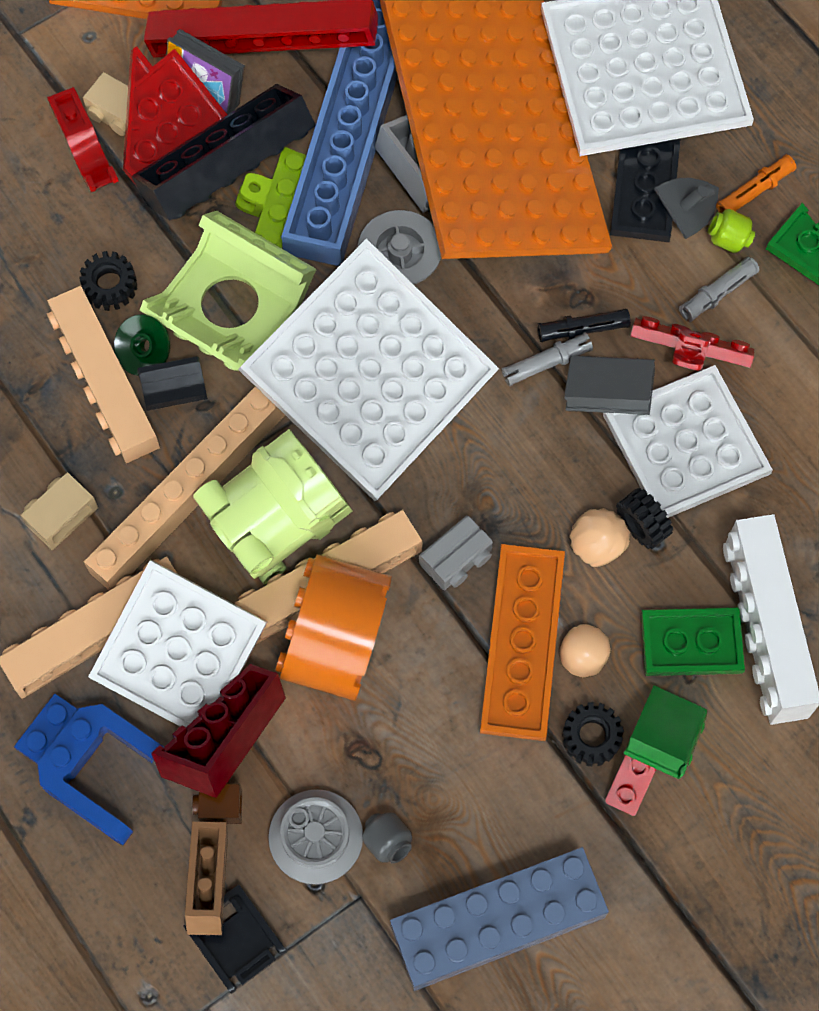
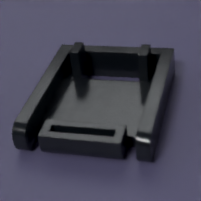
(243, 943)

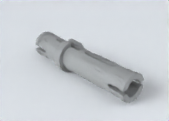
(709, 296)
(558, 354)

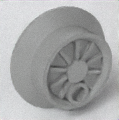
(406, 242)
(315, 837)

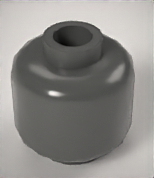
(387, 837)

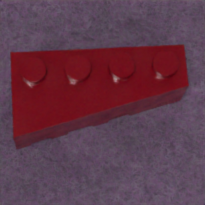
(223, 733)

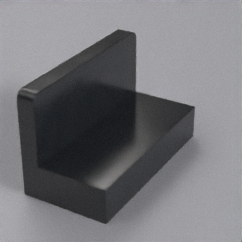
(172, 383)

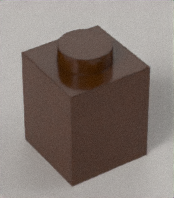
(224, 808)

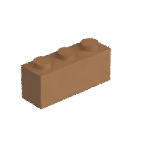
(206, 878)

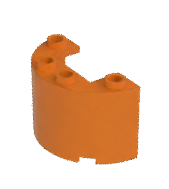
(334, 627)

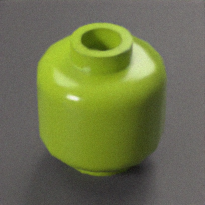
(731, 230)

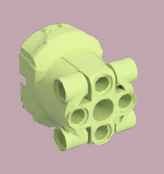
(273, 506)

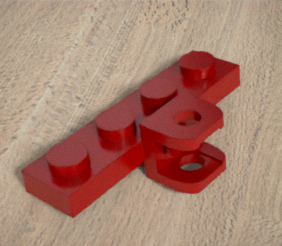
(692, 346)

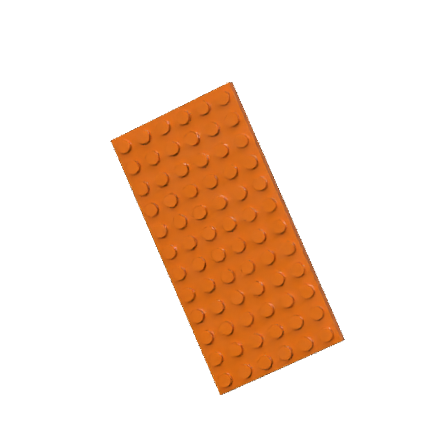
(493, 130)

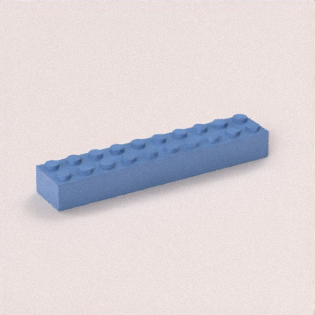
(341, 151)

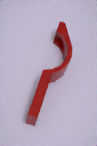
(82, 139)

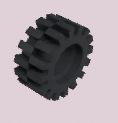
(103, 266)
(644, 518)
(597, 715)

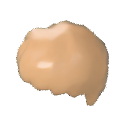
(599, 537)

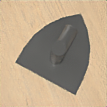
(689, 203)

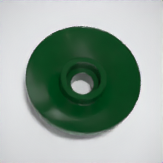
(131, 339)

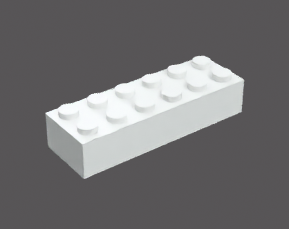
(771, 620)

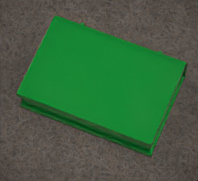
(667, 732)

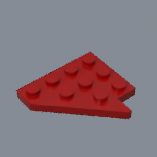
(163, 109)

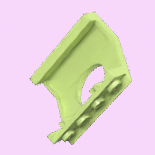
(231, 253)

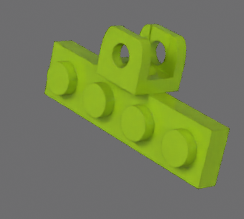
(272, 197)

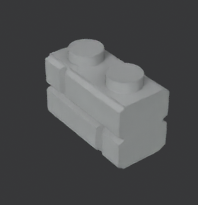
(456, 553)

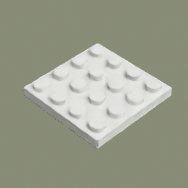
(690, 443)
(175, 646)

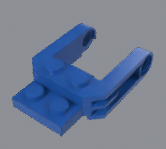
(64, 741)

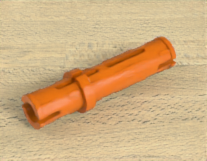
(766, 179)

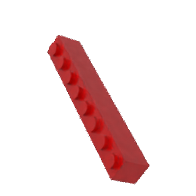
(268, 26)

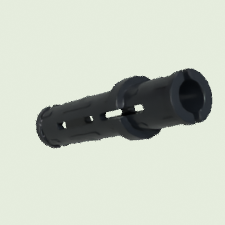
(569, 328)

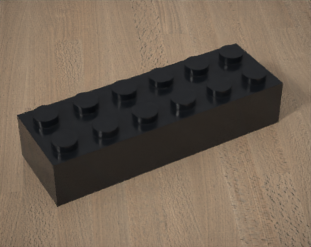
(224, 151)

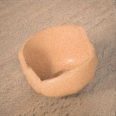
(584, 650)

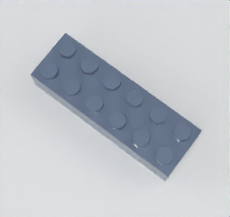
(498, 918)

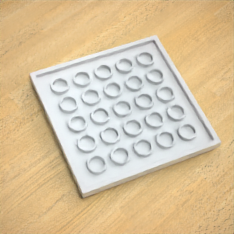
(644, 71)
(369, 369)

